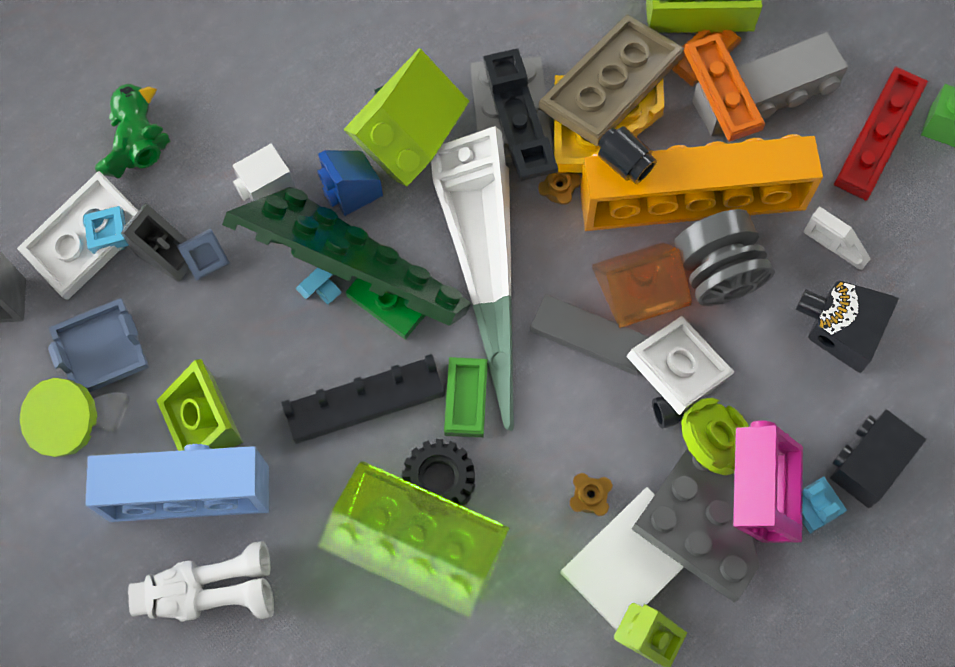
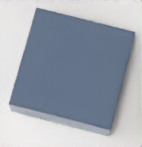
(203, 254)

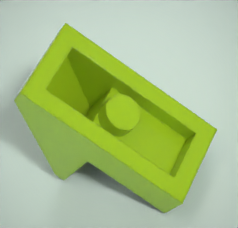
(650, 634)

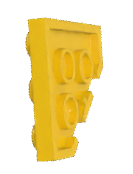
(572, 148)

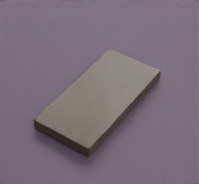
(611, 79)

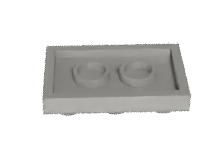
(483, 102)

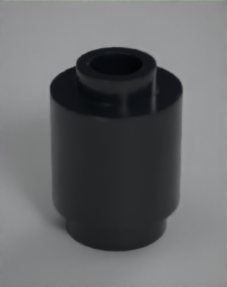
(626, 154)

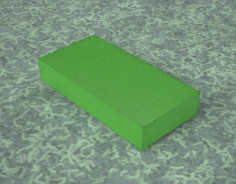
(466, 397)

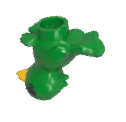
(135, 139)

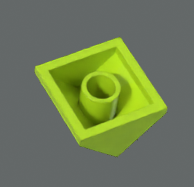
(198, 411)

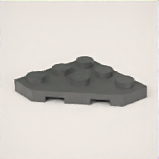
(694, 526)

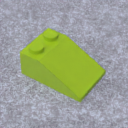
(408, 118)

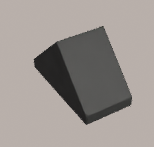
(156, 242)

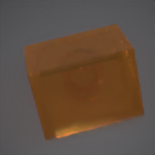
(643, 283)

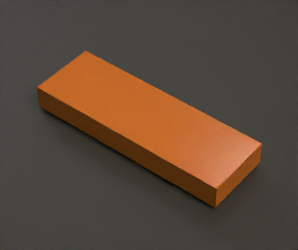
(724, 87)

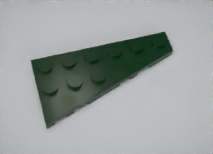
(344, 251)

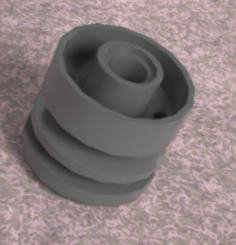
(723, 257)

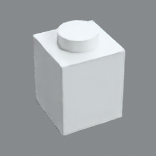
(262, 174)

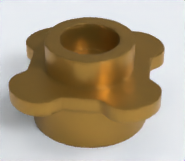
(557, 194)
(597, 504)

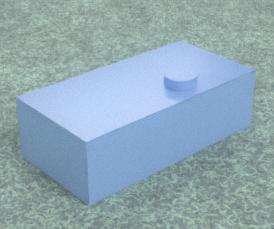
(178, 483)

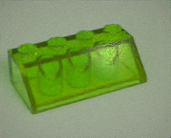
(414, 538)

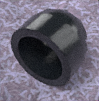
(665, 413)

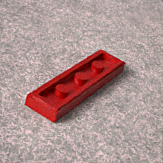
(880, 133)

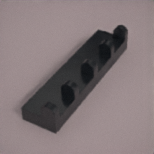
(363, 399)

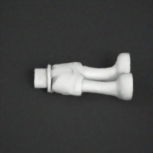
(180, 590)

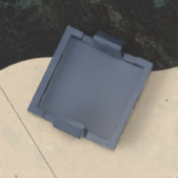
(98, 346)

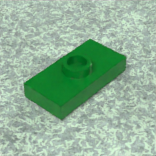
(386, 308)

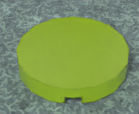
(58, 417)
(711, 434)

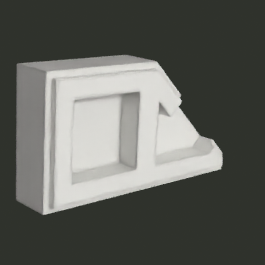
(837, 237)

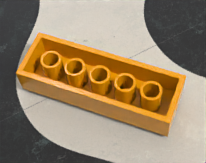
(704, 182)

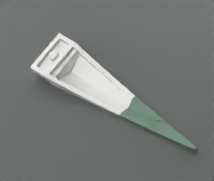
(476, 204)

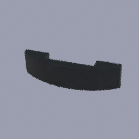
(518, 116)

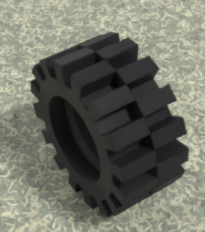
(444, 454)

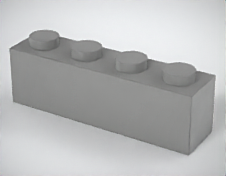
(784, 78)

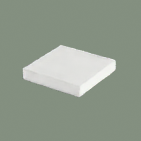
(680, 364)

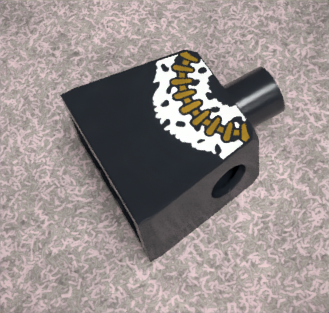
(848, 321)

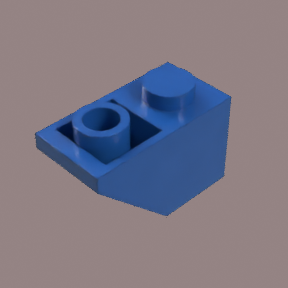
(348, 179)

